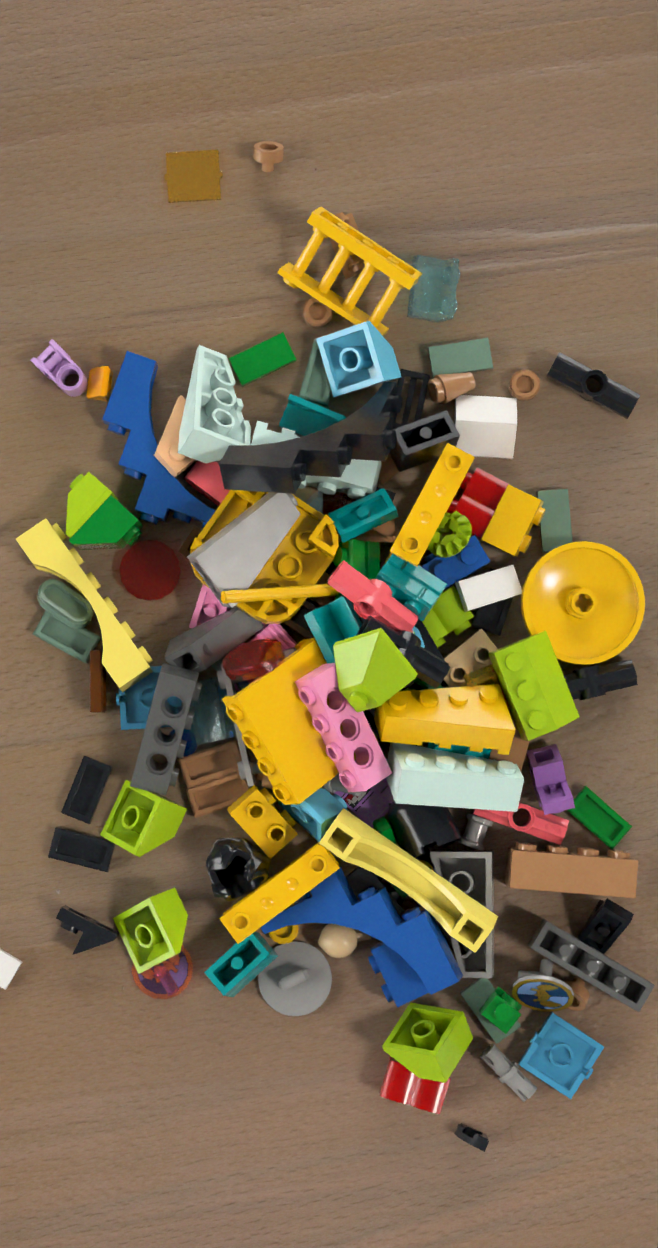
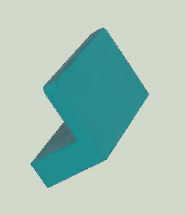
(307, 417)
(363, 515)
(333, 623)

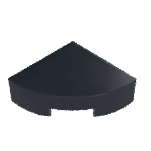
(472, 1136)

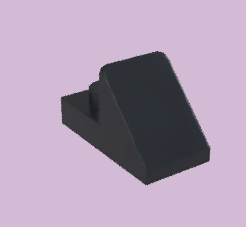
(605, 925)
(93, 931)

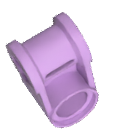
(57, 366)

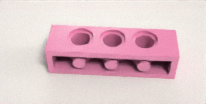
(357, 734)

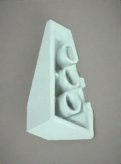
(211, 410)

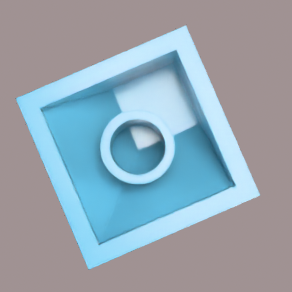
(357, 359)
(316, 812)

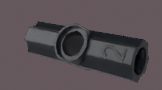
(612, 394)
(427, 665)
(597, 680)

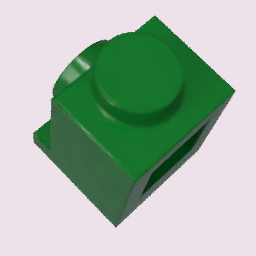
(501, 1010)

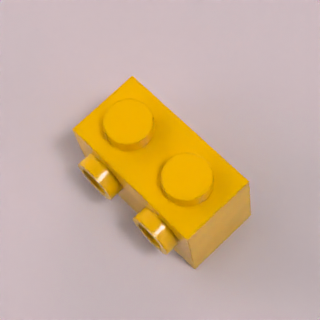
(513, 521)
(263, 821)

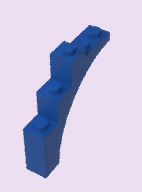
(131, 412)
(414, 938)

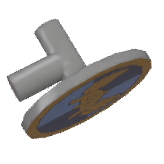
(542, 991)

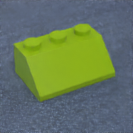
(534, 686)

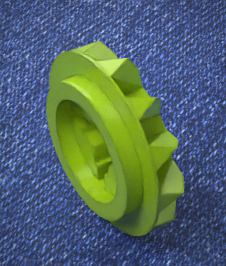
(454, 543)

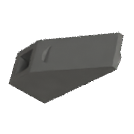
(211, 640)

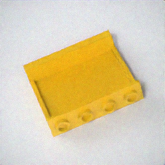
(281, 727)

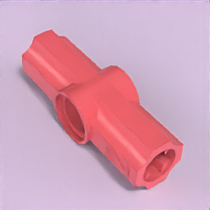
(371, 598)
(546, 827)

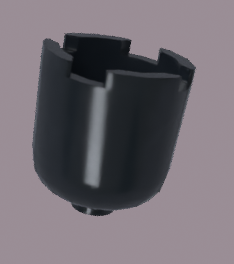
(422, 827)

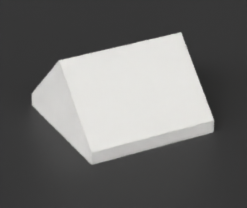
(486, 425)

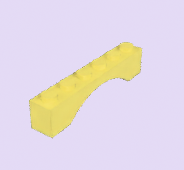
(49, 554)
(451, 907)

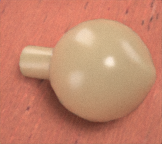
(340, 940)

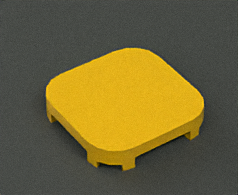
(297, 560)

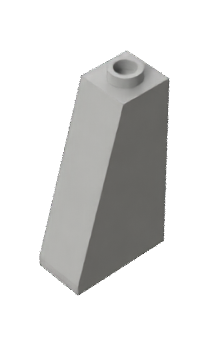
(244, 546)

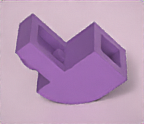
(549, 779)

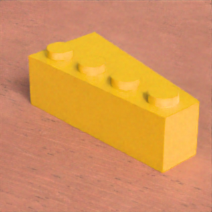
(448, 717)

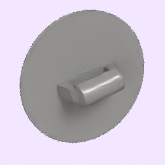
(296, 979)

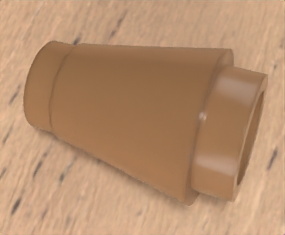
(450, 386)

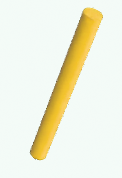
(277, 593)

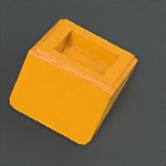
(99, 383)

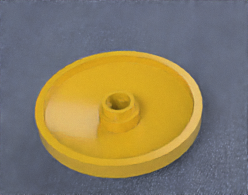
(584, 601)

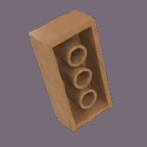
(571, 872)

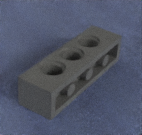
(148, 773)
(591, 965)

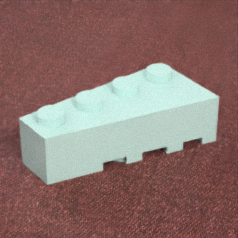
(357, 480)
(452, 779)

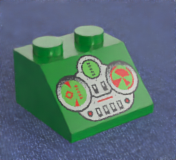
(108, 528)

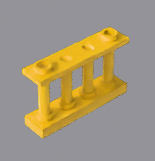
(350, 243)
(431, 505)
(279, 892)

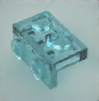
(435, 292)

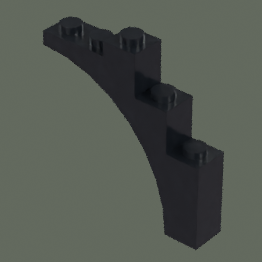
(325, 453)

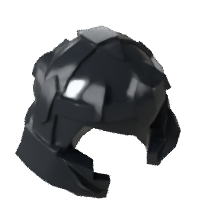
(236, 868)

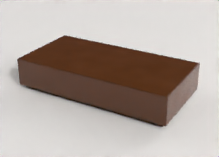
(98, 695)

